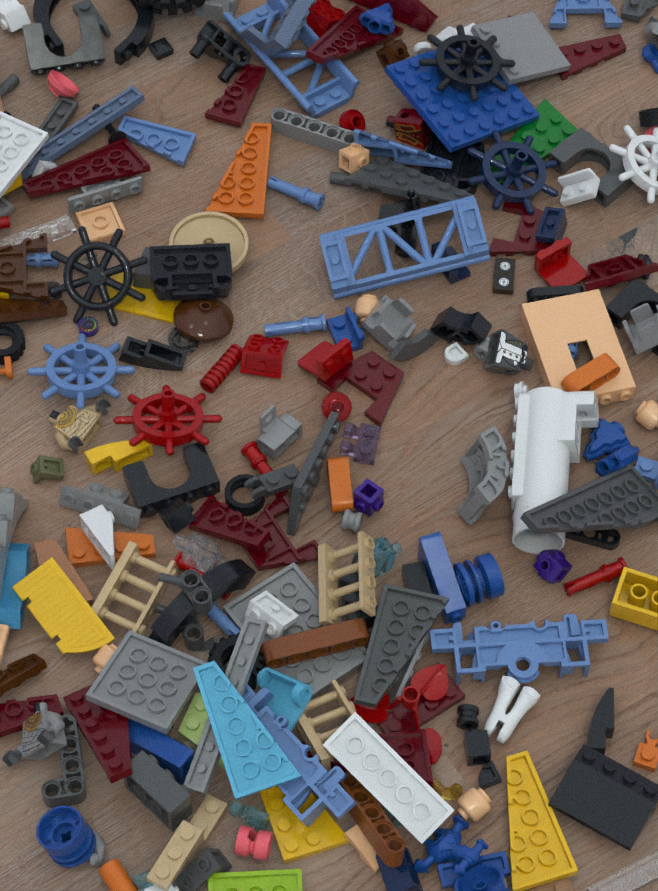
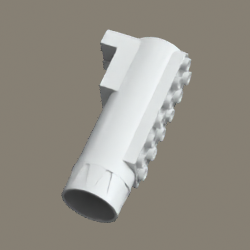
(545, 445)

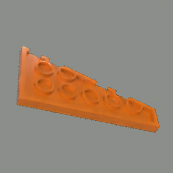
(245, 181)

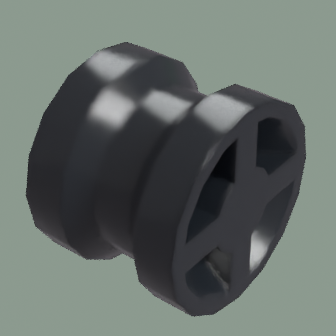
(467, 717)

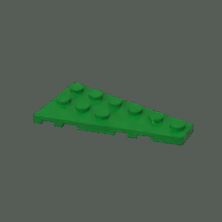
(547, 133)

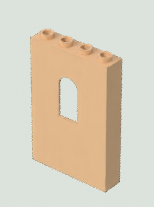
(570, 320)

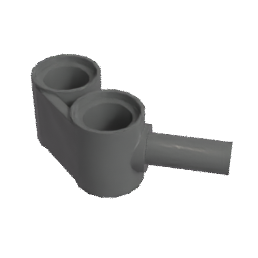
(193, 592)
(194, 628)

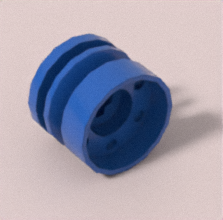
(479, 579)
(66, 836)

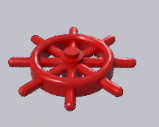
(167, 416)

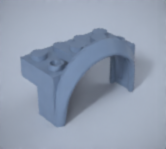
(285, 32)

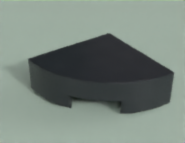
(489, 776)

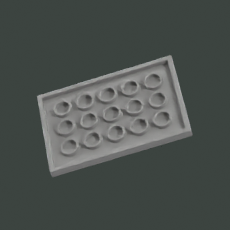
(302, 597)

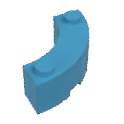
(15, 570)

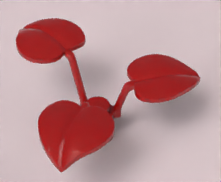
(429, 682)

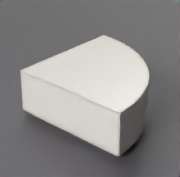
(42, 167)

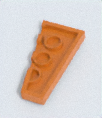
(83, 553)

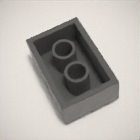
(159, 791)

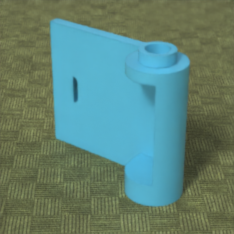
(289, 694)

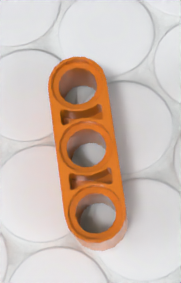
(591, 374)
(339, 484)

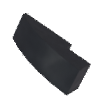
(152, 355)
(602, 722)

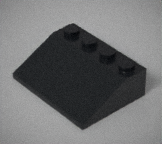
(606, 797)

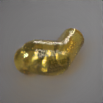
(447, 793)

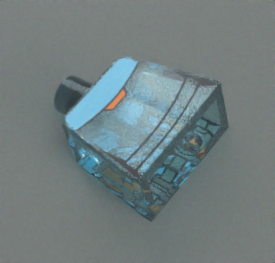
(383, 555)

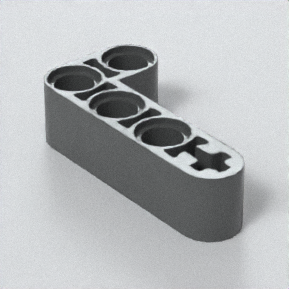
(70, 779)

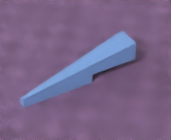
(401, 153)

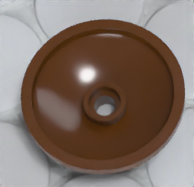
(203, 319)

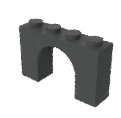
(584, 147)

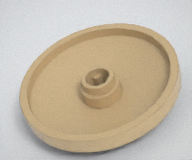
(213, 228)

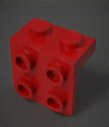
(322, 16)
(558, 266)
(327, 358)

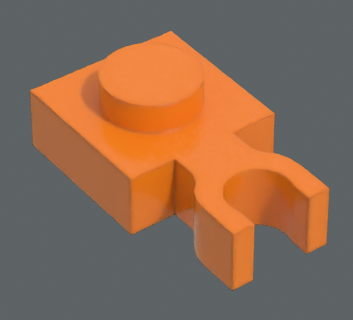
(647, 754)

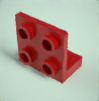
(263, 356)

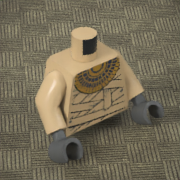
(78, 426)

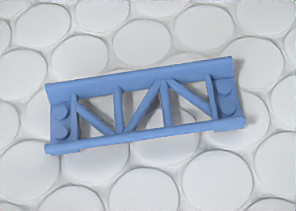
(316, 100)
(343, 274)

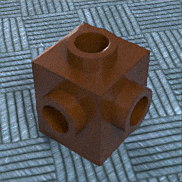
(392, 52)

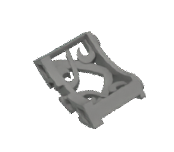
(485, 472)

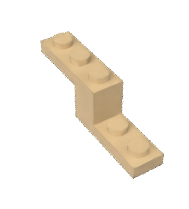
(187, 842)

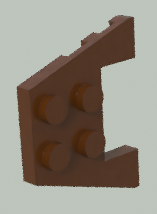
(14, 269)

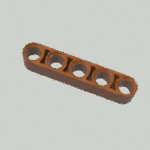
(315, 643)
(374, 823)

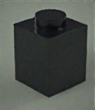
(177, 515)
(477, 747)

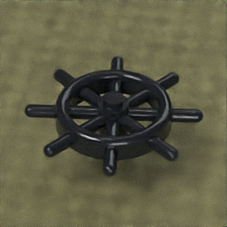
(467, 63)
(97, 276)

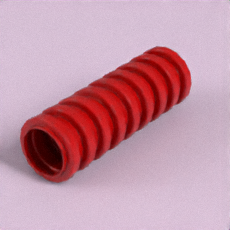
(221, 369)

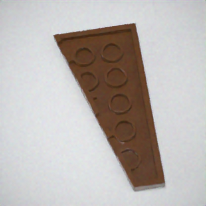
(30, 309)

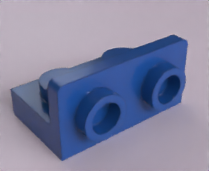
(346, 327)

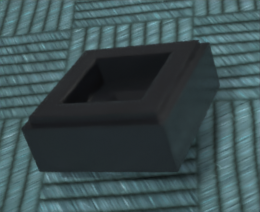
(161, 48)

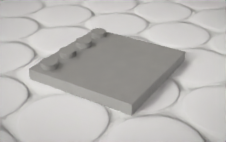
(525, 42)
(146, 682)

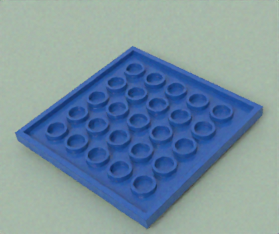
(451, 112)

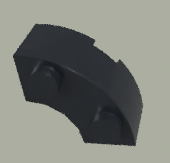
(461, 326)

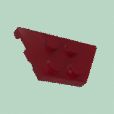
(617, 270)

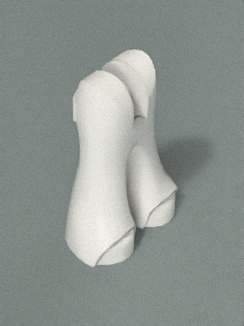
(507, 690)

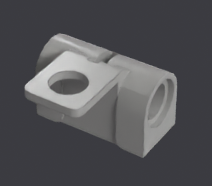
(277, 433)

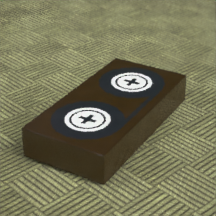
(504, 276)

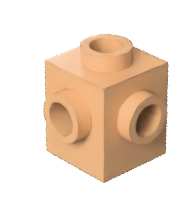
(353, 158)

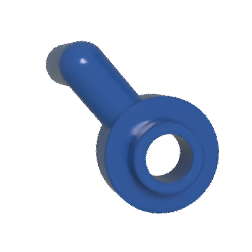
(650, 54)

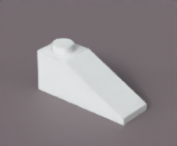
(99, 529)

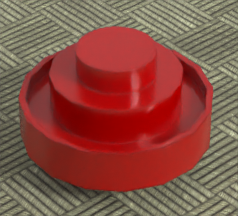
(352, 120)
(338, 403)

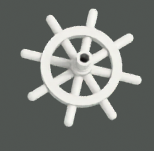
(649, 162)

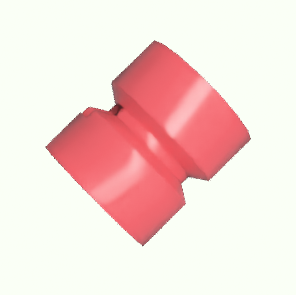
(253, 843)

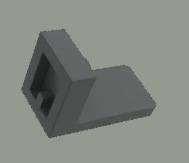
(202, 869)

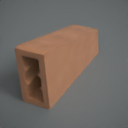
(50, 548)

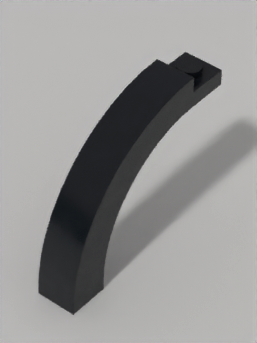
(42, 13)
(140, 36)
(180, 612)

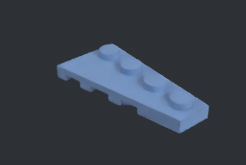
(160, 139)

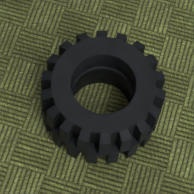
(222, 653)

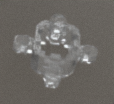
(199, 551)

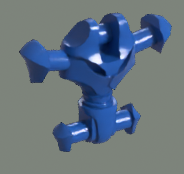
(447, 847)

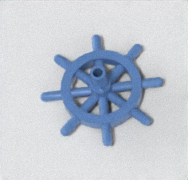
(81, 370)

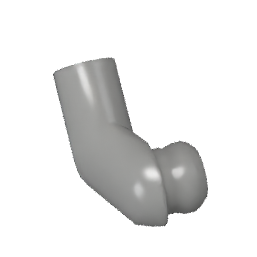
(98, 854)

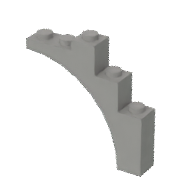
(10, 511)

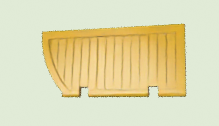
(149, 308)
(62, 610)

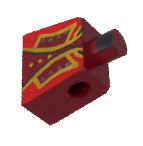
(410, 128)

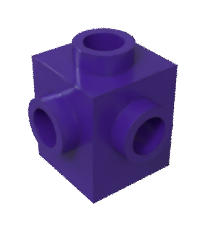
(368, 497)
(552, 565)

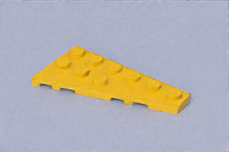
(292, 835)
(535, 838)

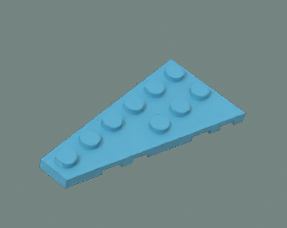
(246, 747)

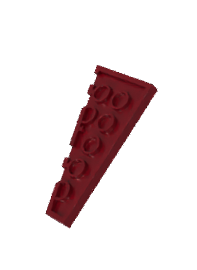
(105, 733)

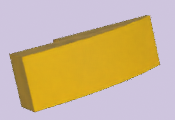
(116, 455)

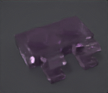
(366, 445)

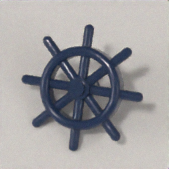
(512, 172)

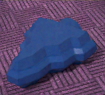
(378, 19)
(605, 439)
(617, 460)

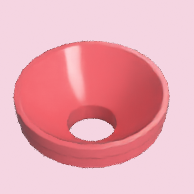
(61, 85)

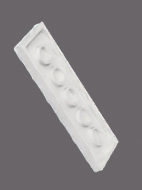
(388, 778)

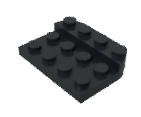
(463, 165)
(191, 271)

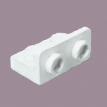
(578, 187)
(274, 612)

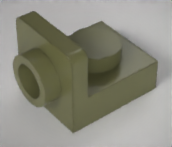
(47, 468)

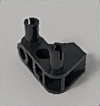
(221, 45)
(406, 230)

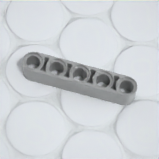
(310, 130)

